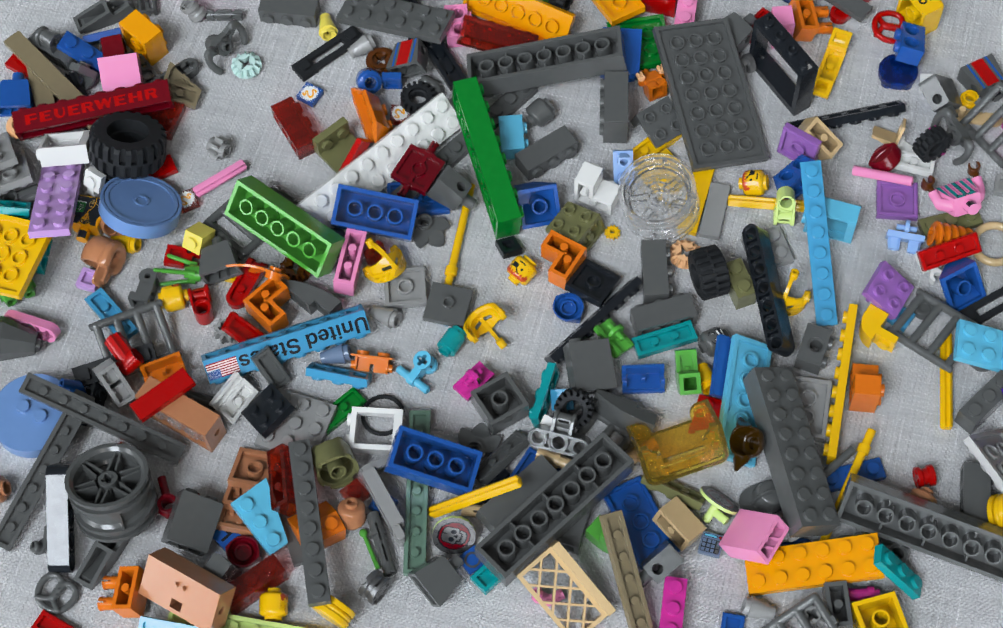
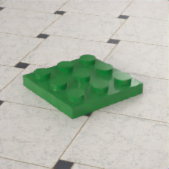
(649, 54)

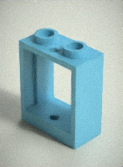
(840, 219)

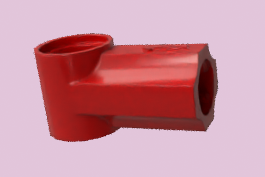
(127, 357)

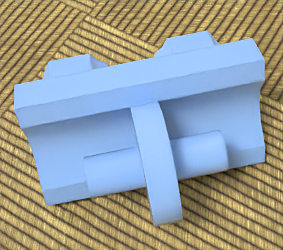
(621, 161)
(914, 240)

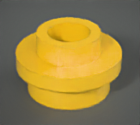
(969, 95)

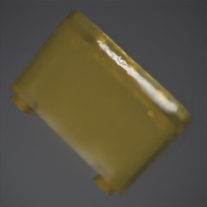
(681, 447)

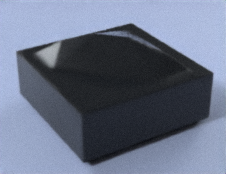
(508, 247)

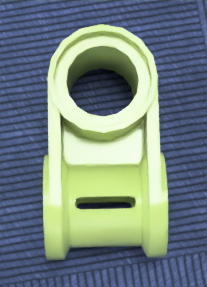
(784, 209)

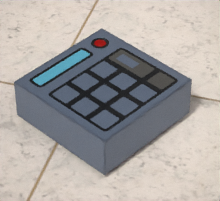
(710, 545)

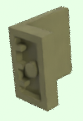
(334, 144)
(578, 224)

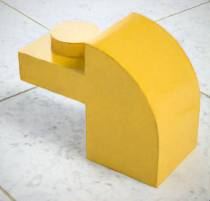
(872, 329)

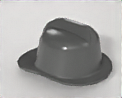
(760, 498)

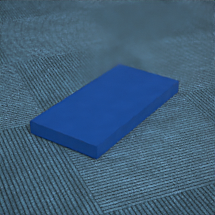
(638, 512)

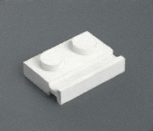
(233, 397)

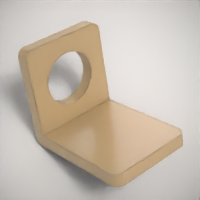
(886, 136)

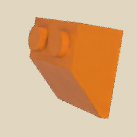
(332, 526)

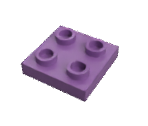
(887, 290)

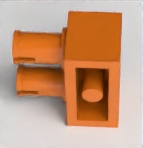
(806, 20)
(126, 599)

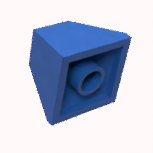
(538, 203)
(962, 283)

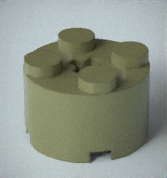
(334, 463)

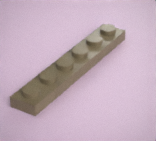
(625, 570)

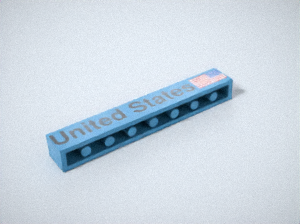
(287, 343)

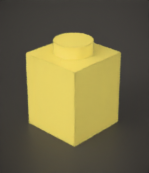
(198, 237)

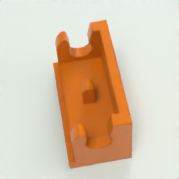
(162, 367)

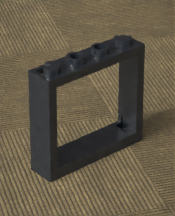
(794, 97)

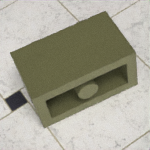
(741, 286)

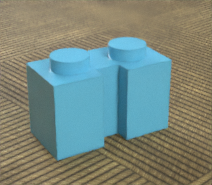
(512, 135)

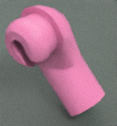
(548, 597)

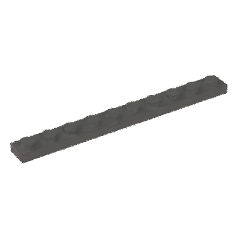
(456, 148)

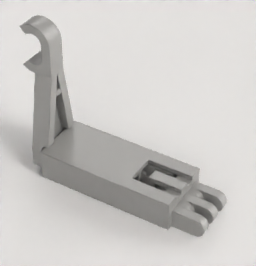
(382, 498)

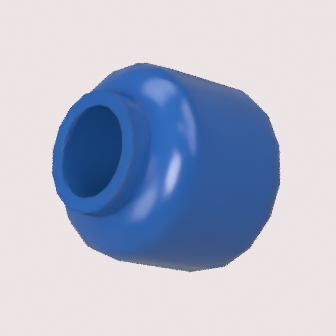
(363, 77)

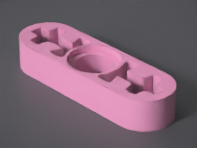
(46, 330)

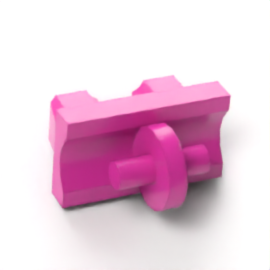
(473, 379)

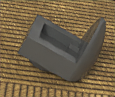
(84, 69)

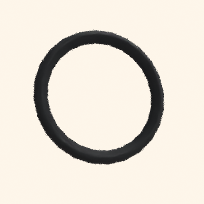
(383, 396)

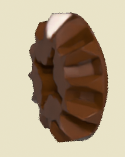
(378, 54)
(287, 265)

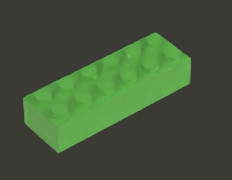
(284, 226)

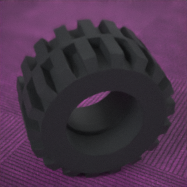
(709, 272)

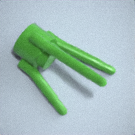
(190, 272)

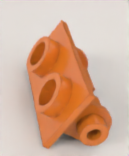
(381, 362)

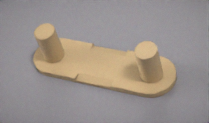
(980, 118)

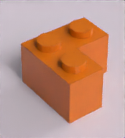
(565, 257)
(265, 305)
(865, 388)

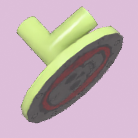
(718, 501)
(453, 535)

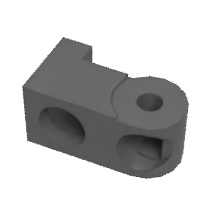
(146, 288)

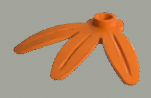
(273, 273)

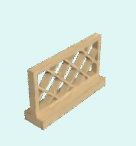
(575, 575)

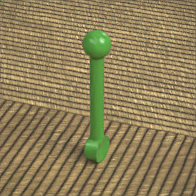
(363, 533)

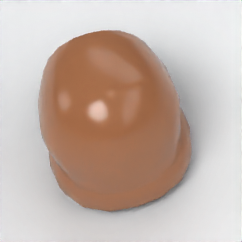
(105, 256)

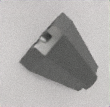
(17, 340)

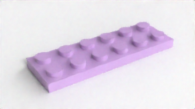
(55, 201)

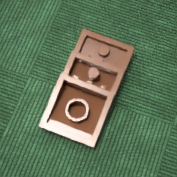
(247, 471)

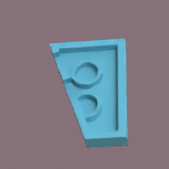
(263, 523)

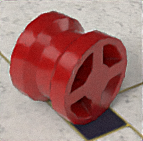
(924, 476)

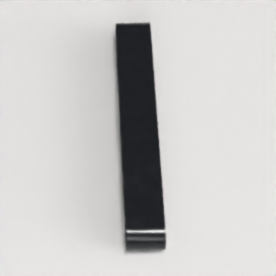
(768, 290)

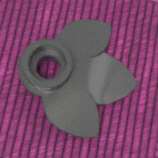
(431, 233)
(479, 439)

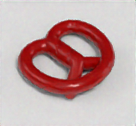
(885, 25)

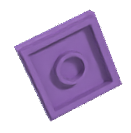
(797, 142)
(896, 201)

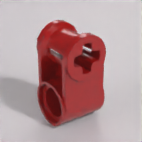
(202, 301)

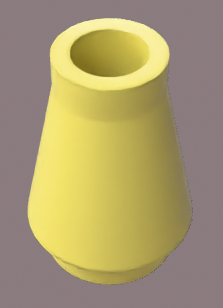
(327, 28)

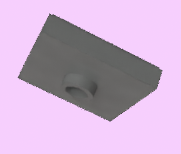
(447, 305)

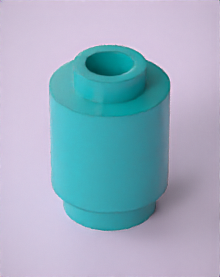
(451, 341)

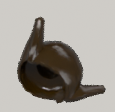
(745, 443)

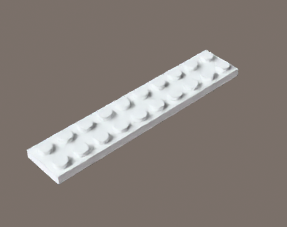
(374, 166)

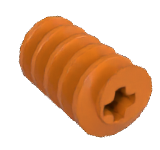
(942, 232)

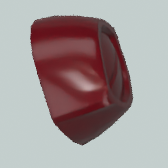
(885, 157)
(243, 551)

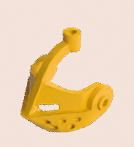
(375, 272)
(797, 303)
(486, 325)

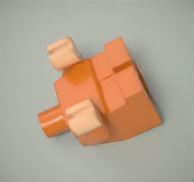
(653, 83)

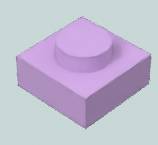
(85, 280)

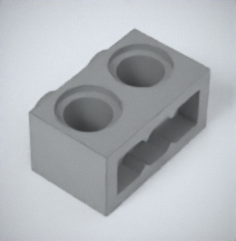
(114, 382)

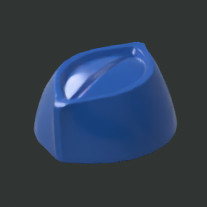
(568, 307)

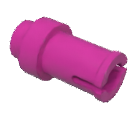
(858, 594)

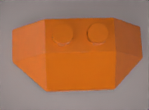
(371, 114)

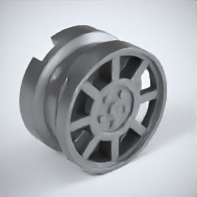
(375, 587)

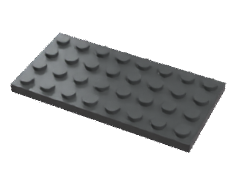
(710, 94)

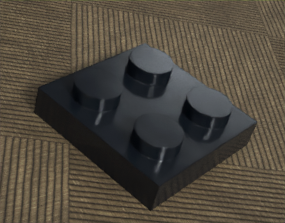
(593, 283)
(268, 410)

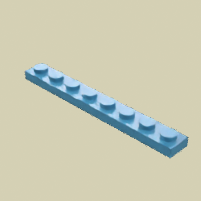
(818, 243)

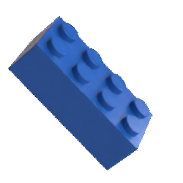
(374, 212)
(433, 461)

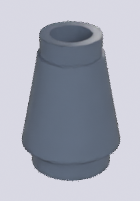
(336, 355)

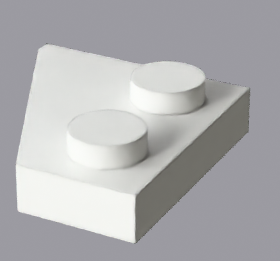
(911, 162)

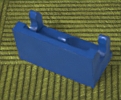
(643, 379)

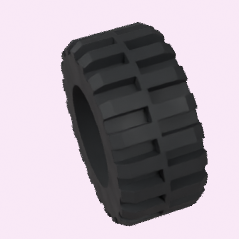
(127, 145)

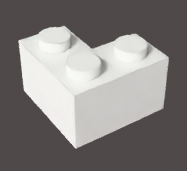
(593, 190)

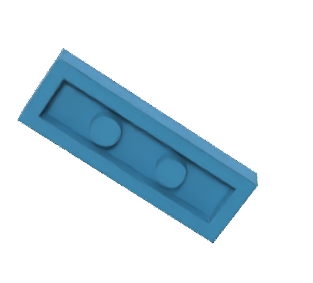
(105, 307)
(338, 375)

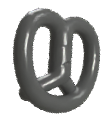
(62, 584)

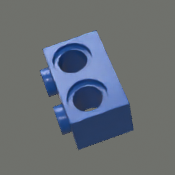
(909, 43)
(791, 175)

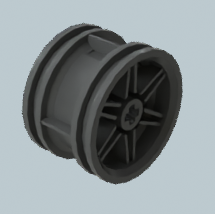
(112, 492)

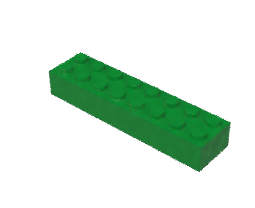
(487, 158)

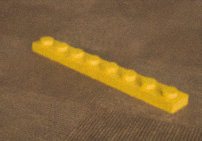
(838, 391)

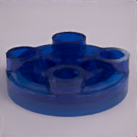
(896, 74)

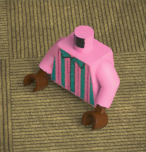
(960, 196)

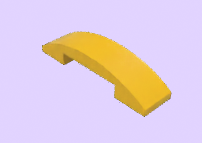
(831, 62)

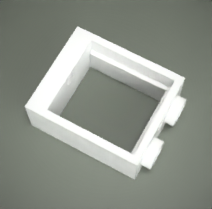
(64, 148)
(373, 449)

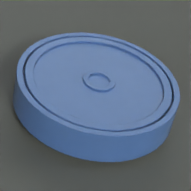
(140, 207)
(24, 421)

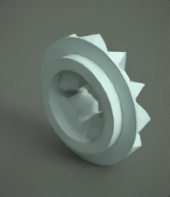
(249, 70)

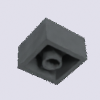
(500, 403)

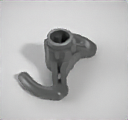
(222, 44)
(960, 133)

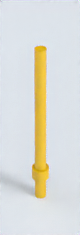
(452, 269)
(862, 450)

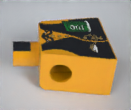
(87, 218)

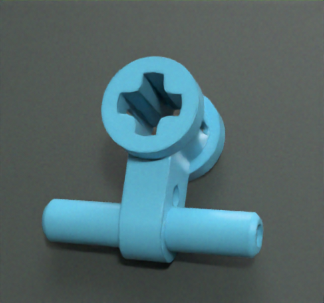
(414, 377)

